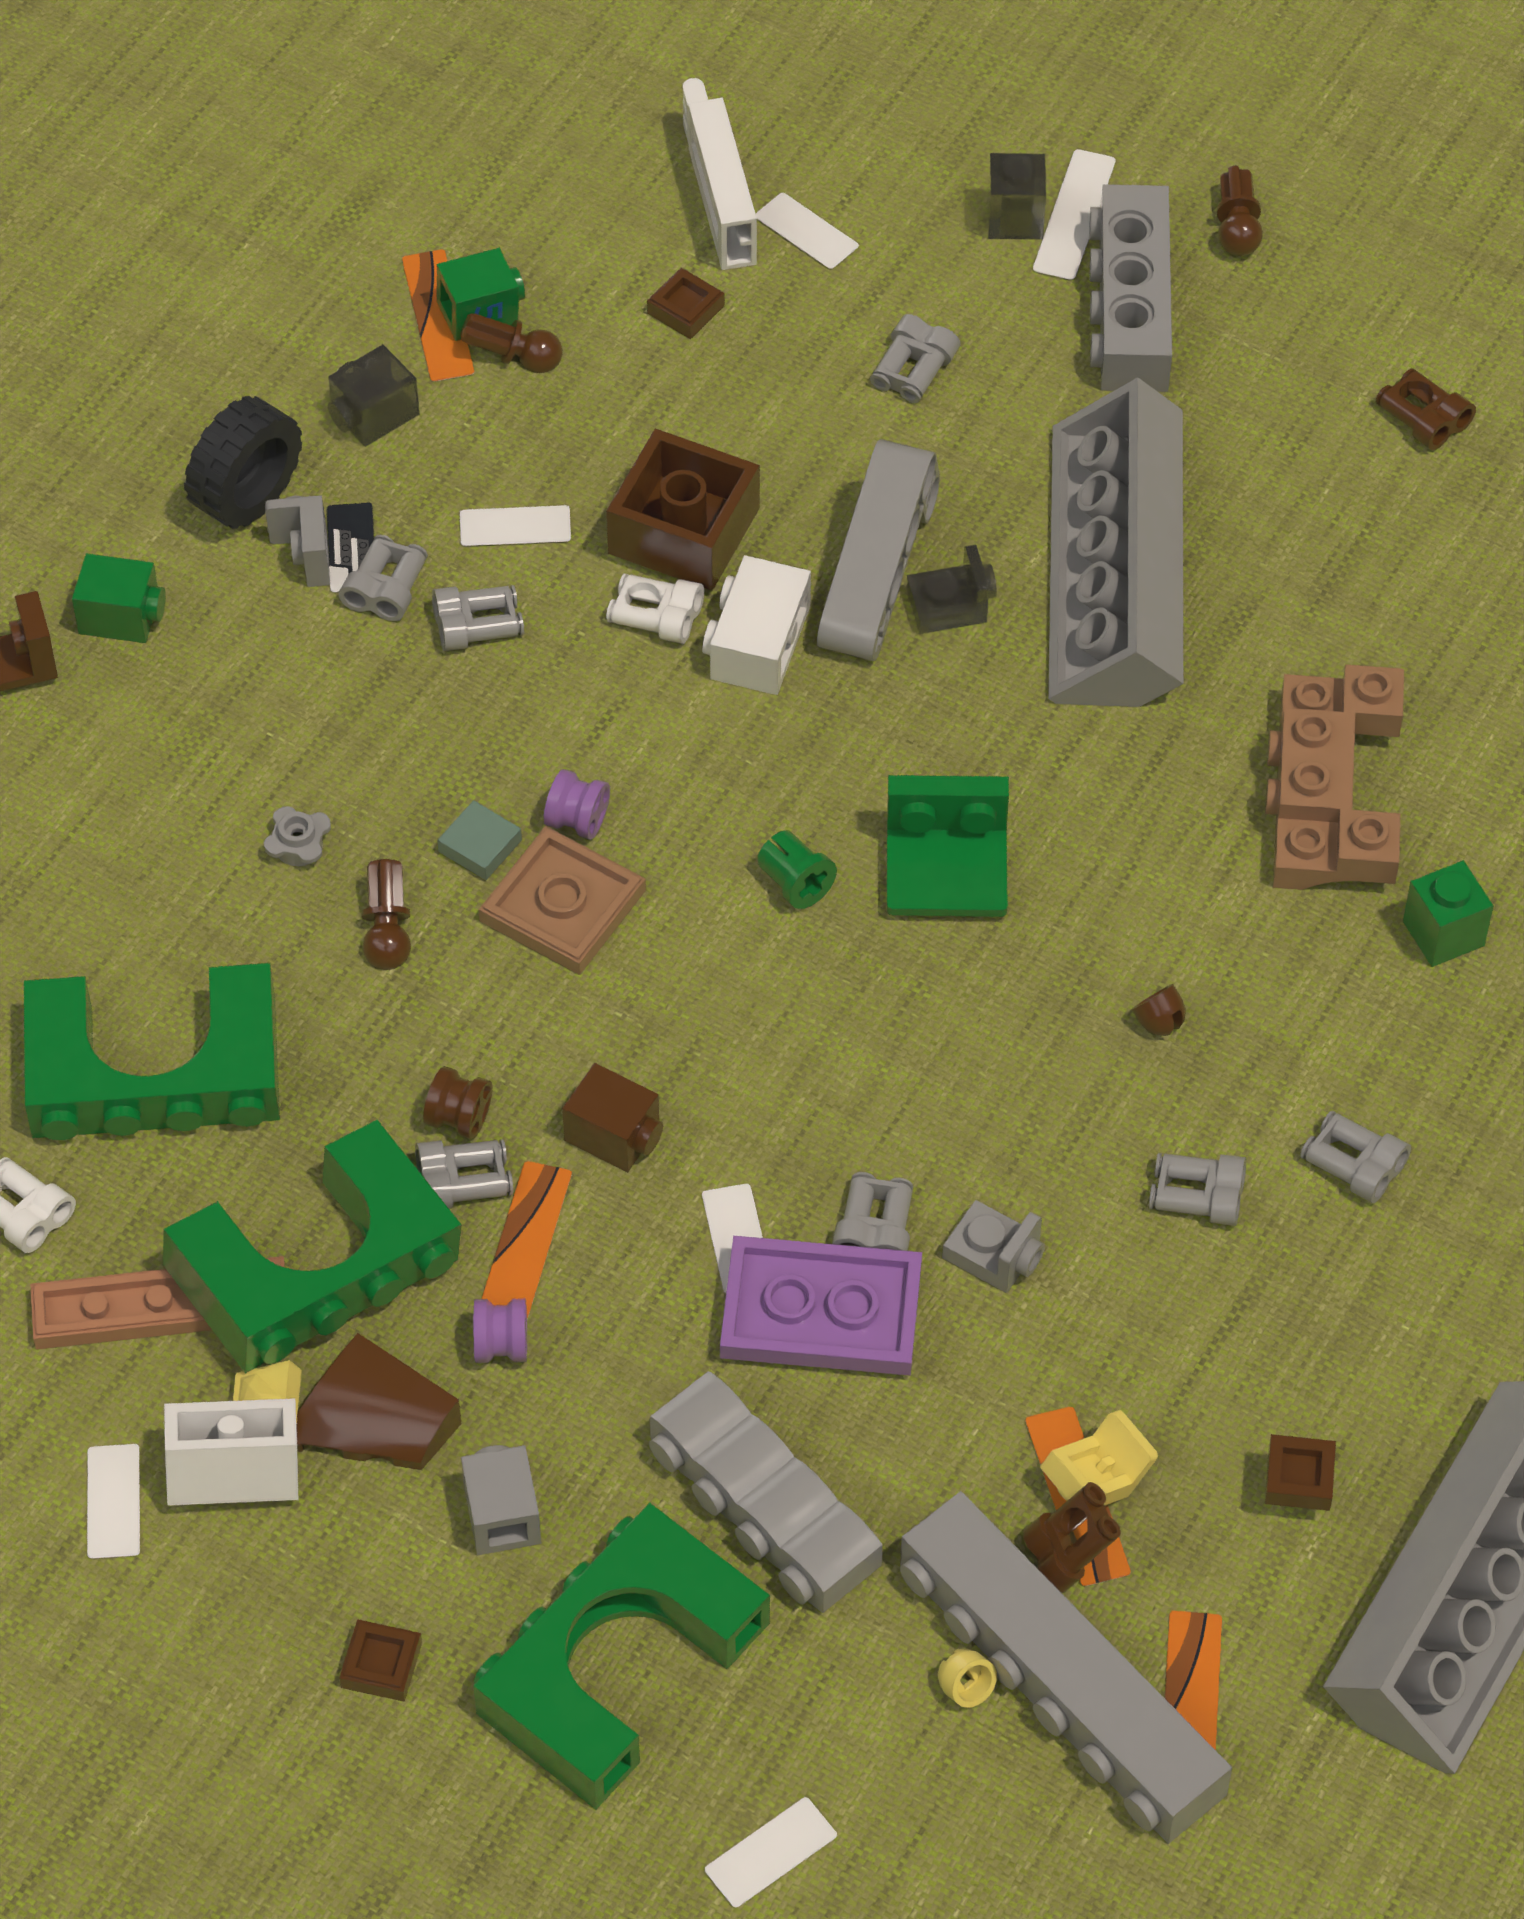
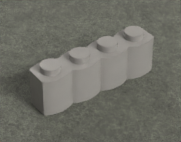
(766, 1491)

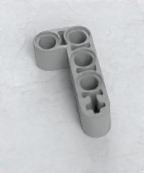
(893, 501)

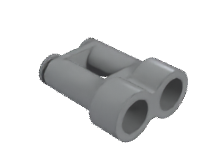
(921, 342)
(380, 593)
(455, 620)
(440, 1165)
(1373, 1169)
(1222, 1192)
(866, 1231)

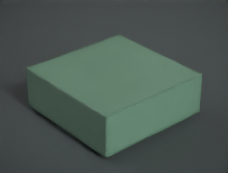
(479, 840)

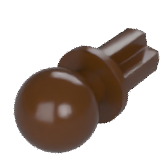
(1239, 213)
(537, 350)
(386, 943)

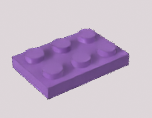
(821, 1305)

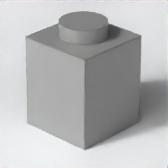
(501, 1499)

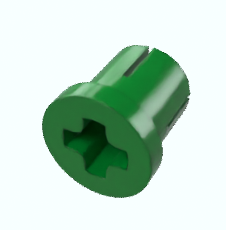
(799, 872)

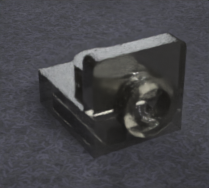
(952, 595)

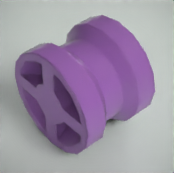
(576, 804)
(500, 1330)

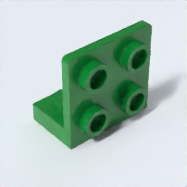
(947, 845)

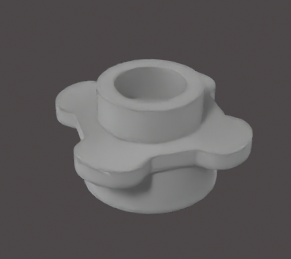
(297, 849)

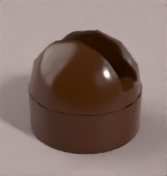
(1161, 1011)

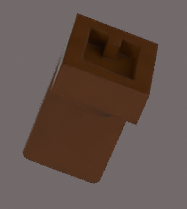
(28, 650)

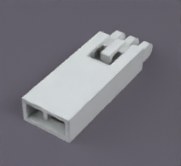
(720, 177)

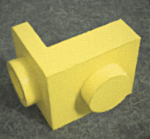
(1111, 1458)

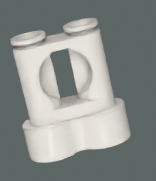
(676, 610)
(37, 1214)

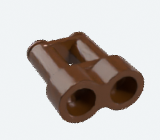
(1438, 420)
(1053, 1541)

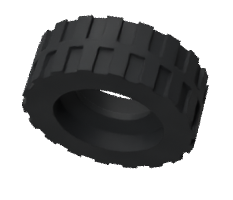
(242, 461)

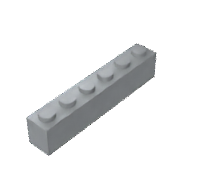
(1064, 1668)

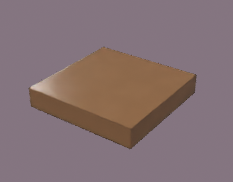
(562, 900)

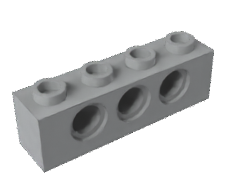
(1133, 286)

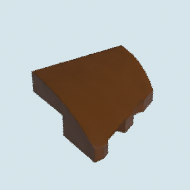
(377, 1409)

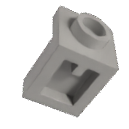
(303, 525)
(995, 1246)

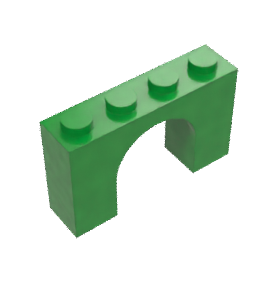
(224, 1083)
(271, 1309)
(644, 1571)

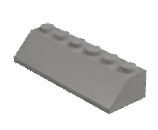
(1117, 551)
(1451, 1606)

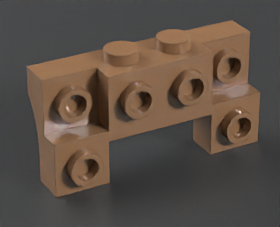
(1313, 794)

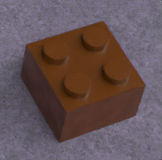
(683, 509)

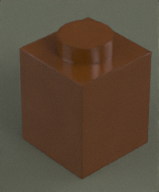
(612, 1118)

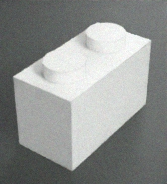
(758, 624)
(231, 1451)

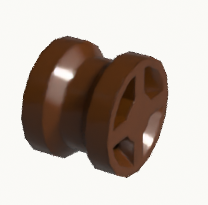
(457, 1102)

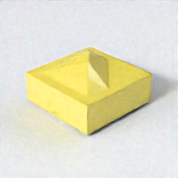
(269, 1382)

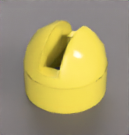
(977, 1667)

